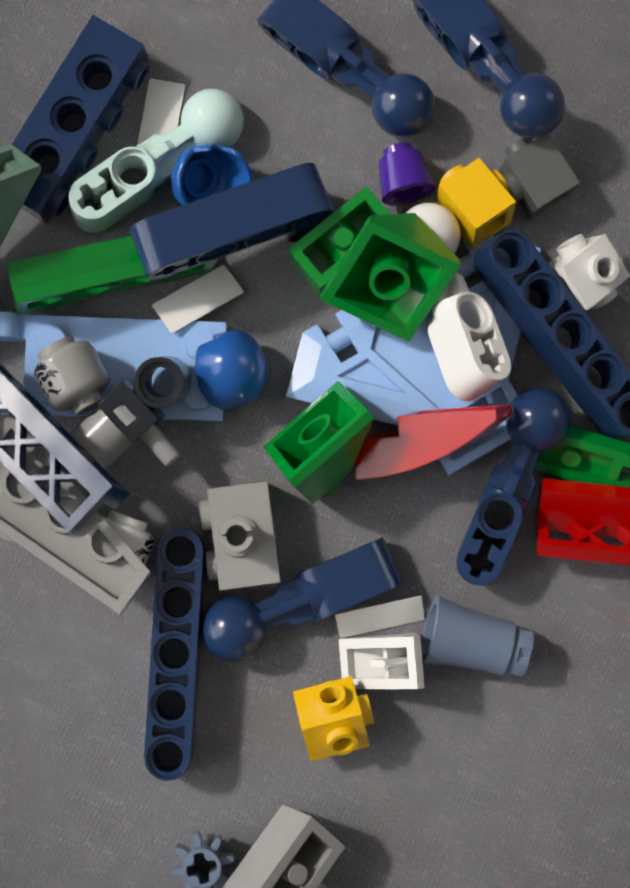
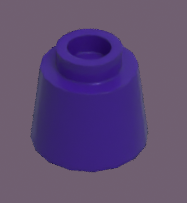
(404, 175)

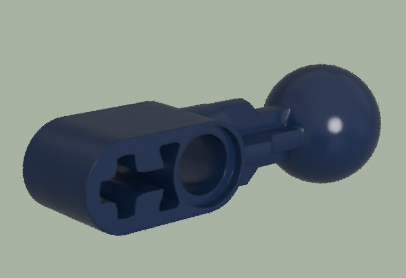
(476, 39)
(331, 48)
(536, 426)
(237, 627)

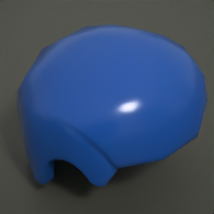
(207, 171)
(231, 369)

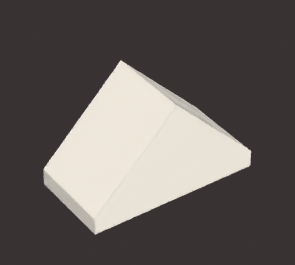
(383, 661)

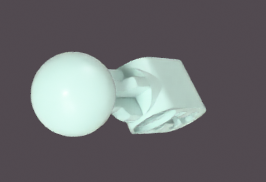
(206, 117)

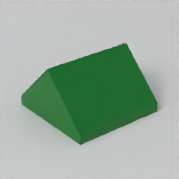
(392, 274)

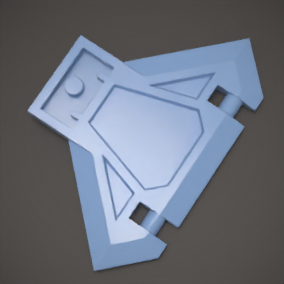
(401, 375)

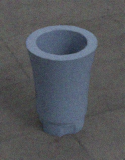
(474, 640)

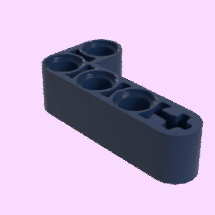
(231, 221)

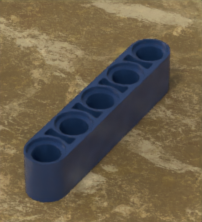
(542, 327)
(165, 676)

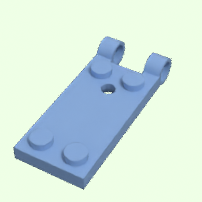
(122, 348)

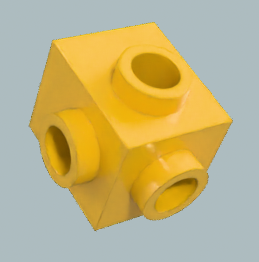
(333, 718)

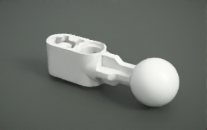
(463, 323)

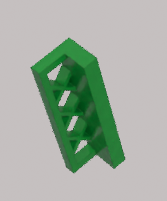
(82, 275)

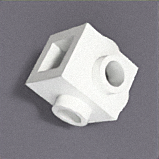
(590, 269)

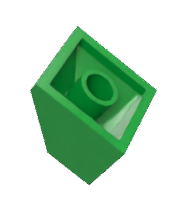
(321, 443)

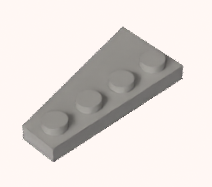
(91, 557)

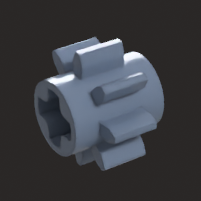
(212, 851)

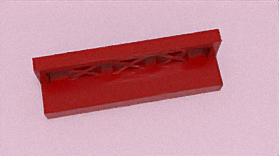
(587, 515)

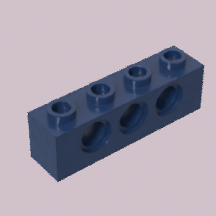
(96, 50)

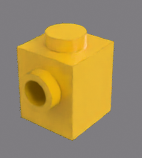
(477, 200)

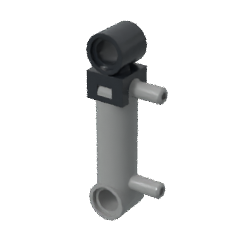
(131, 415)

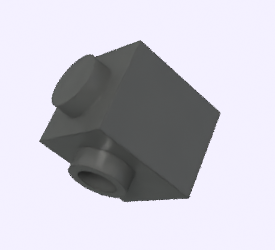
(537, 174)

